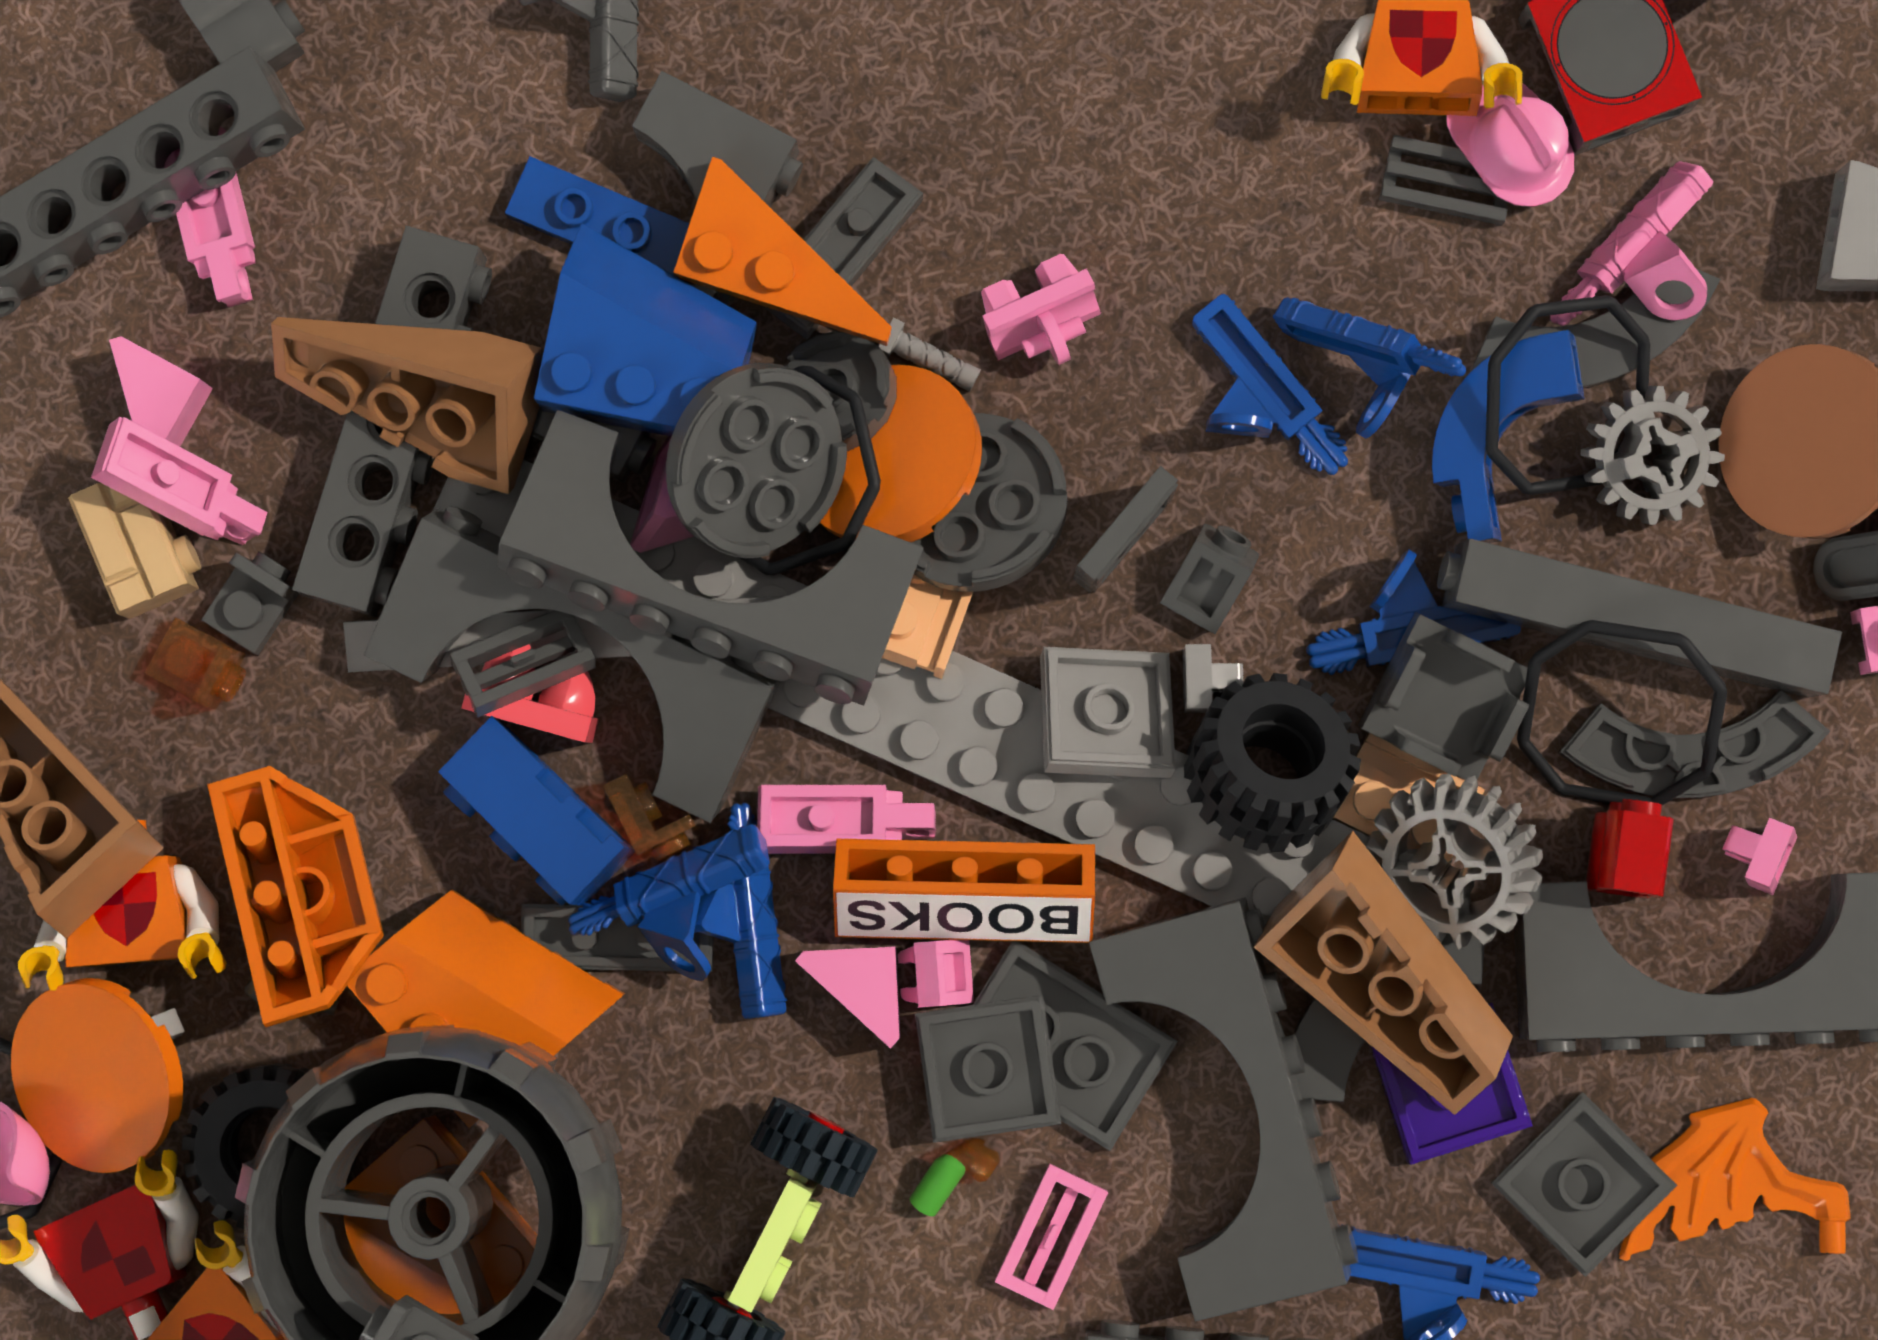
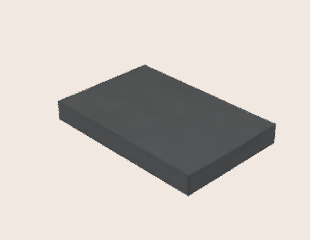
(1098, 1050)

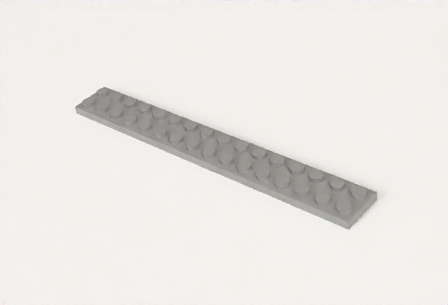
(984, 741)

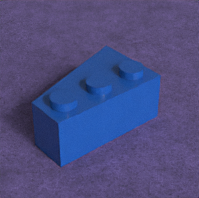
(534, 814)

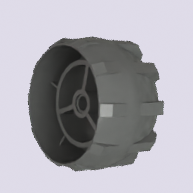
(299, 1199)

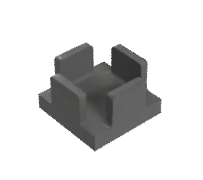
(1447, 699)

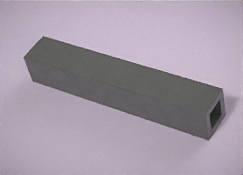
(1561, 595)

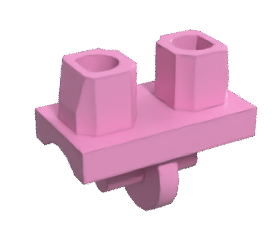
(1044, 317)

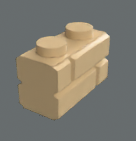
(134, 550)

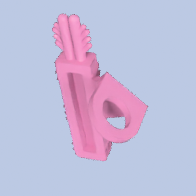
(1644, 254)

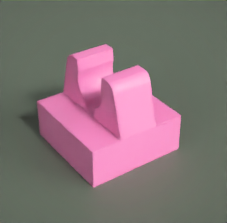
(1763, 853)
(941, 973)

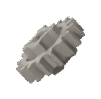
(1664, 477)

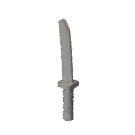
(929, 357)

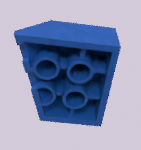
(633, 339)

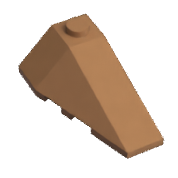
(438, 389)

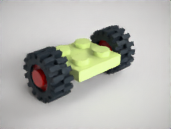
(810, 1150)

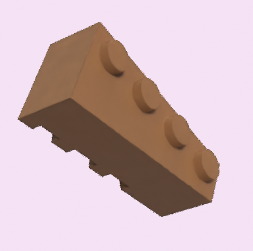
(61, 822)
(1386, 975)

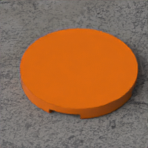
(923, 457)
(96, 1075)

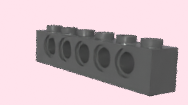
(137, 154)
(325, 573)

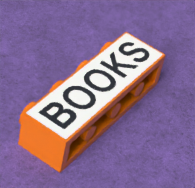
(964, 890)

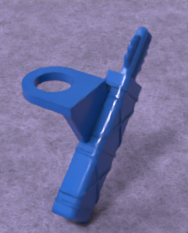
(1380, 351)
(1264, 389)
(1396, 604)
(669, 895)
(747, 918)
(1434, 1277)

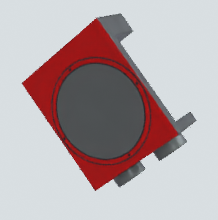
(1613, 65)

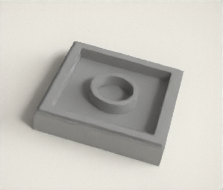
(1107, 712)

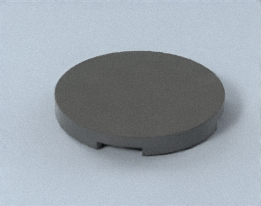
(755, 459)
(1006, 519)

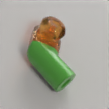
(948, 1170)

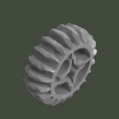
(1502, 853)

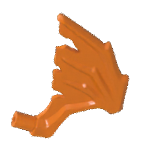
(1723, 1170)

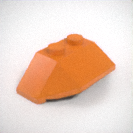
(295, 890)

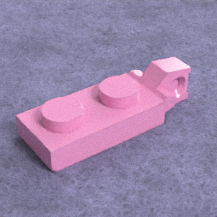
(218, 238)
(175, 483)
(813, 816)

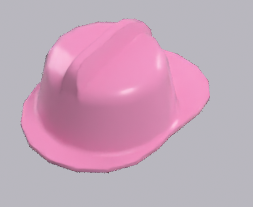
(1517, 148)

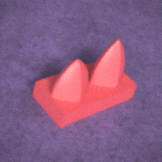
(560, 710)

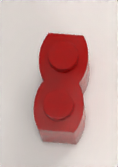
(1630, 850)

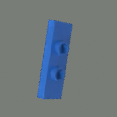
(561, 201)

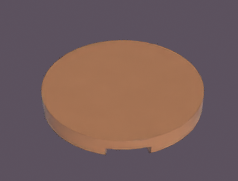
(1804, 441)

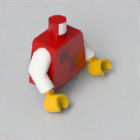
(114, 1249)

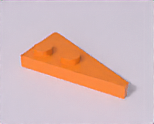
(754, 255)

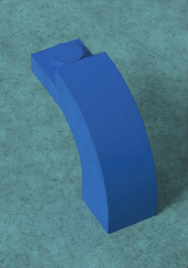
(1533, 375)

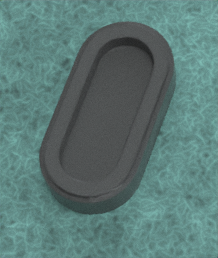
(1848, 567)

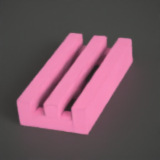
(1073, 1186)

